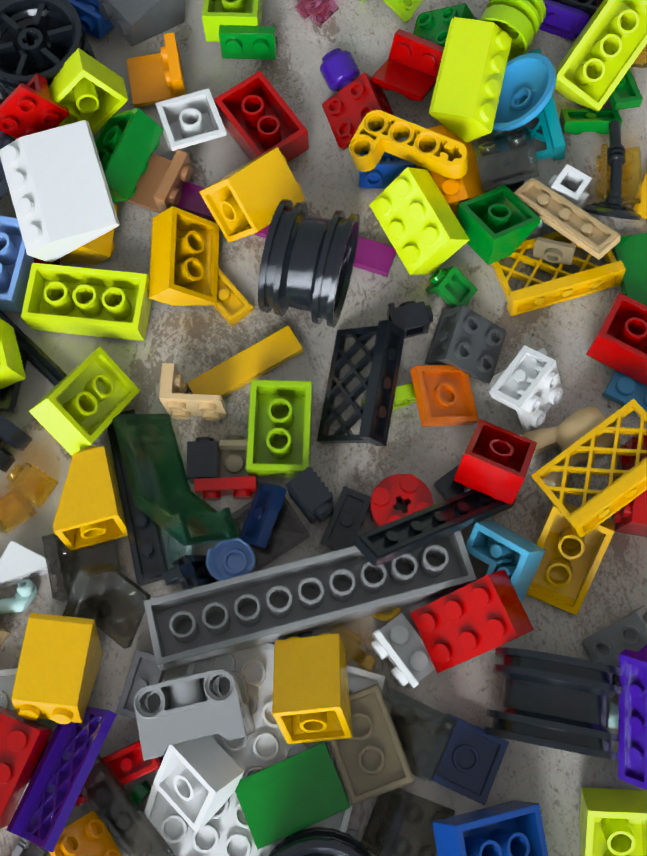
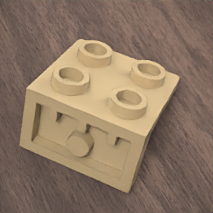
(180, 404)

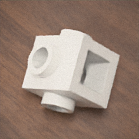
(571, 185)

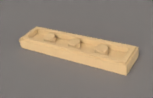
(568, 218)

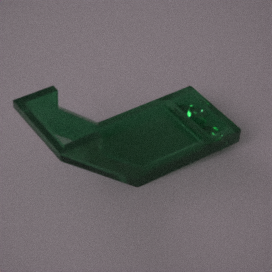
(161, 482)

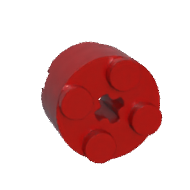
(394, 489)

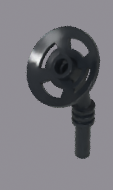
(616, 159)

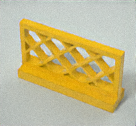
(557, 290)
(618, 492)

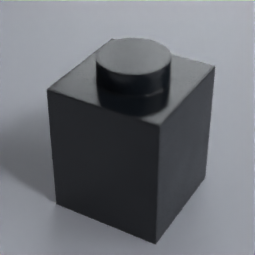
(203, 459)

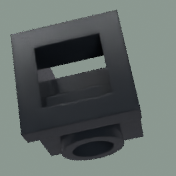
(411, 317)

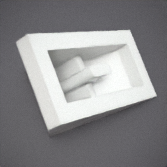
(20, 564)

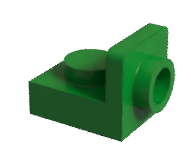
(451, 286)

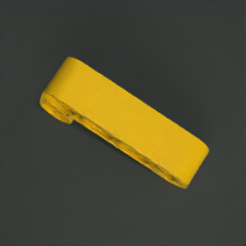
(447, 157)

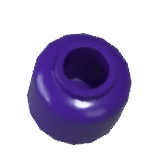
(339, 69)

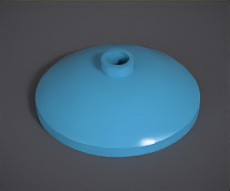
(524, 91)

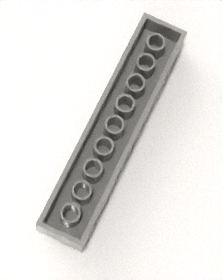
(298, 599)

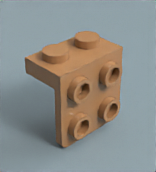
(162, 182)

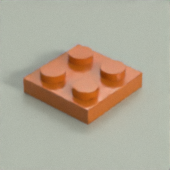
(443, 396)

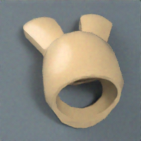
(566, 434)

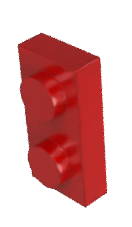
(213, 488)

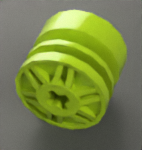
(518, 19)

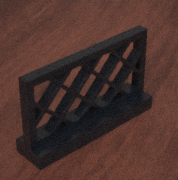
(379, 384)

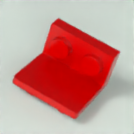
(410, 66)
(351, 104)

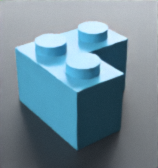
(506, 551)

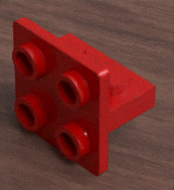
(30, 109)

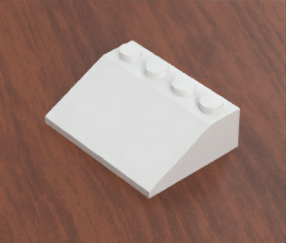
(58, 190)

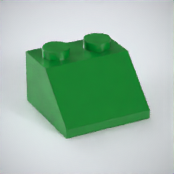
(496, 223)

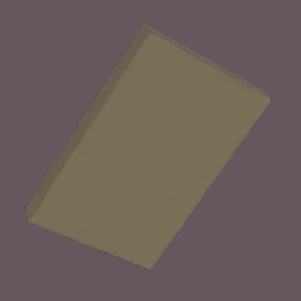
(374, 756)

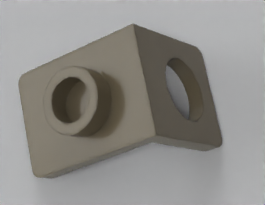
(554, 251)

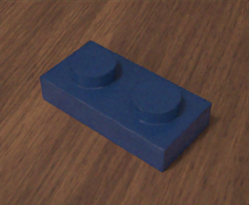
(263, 514)

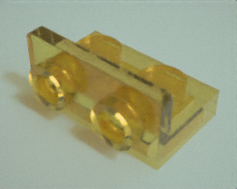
(630, 175)

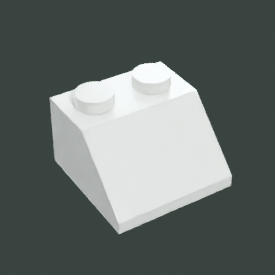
(190, 119)
(197, 779)

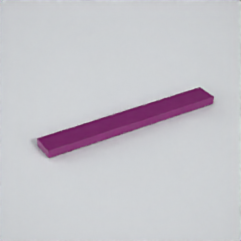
(369, 254)

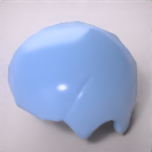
(230, 559)

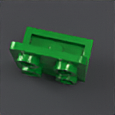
(435, 23)

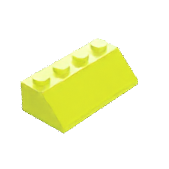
(603, 52)
(470, 77)

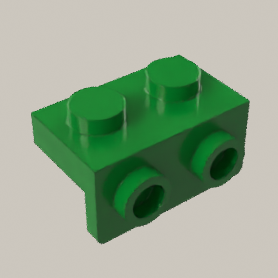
(248, 42)

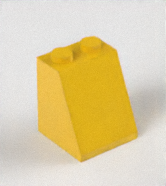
(249, 196)
(90, 501)
(56, 668)
(311, 689)

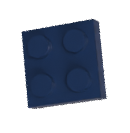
(470, 761)

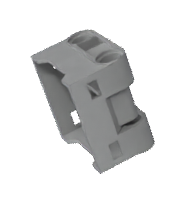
(192, 709)

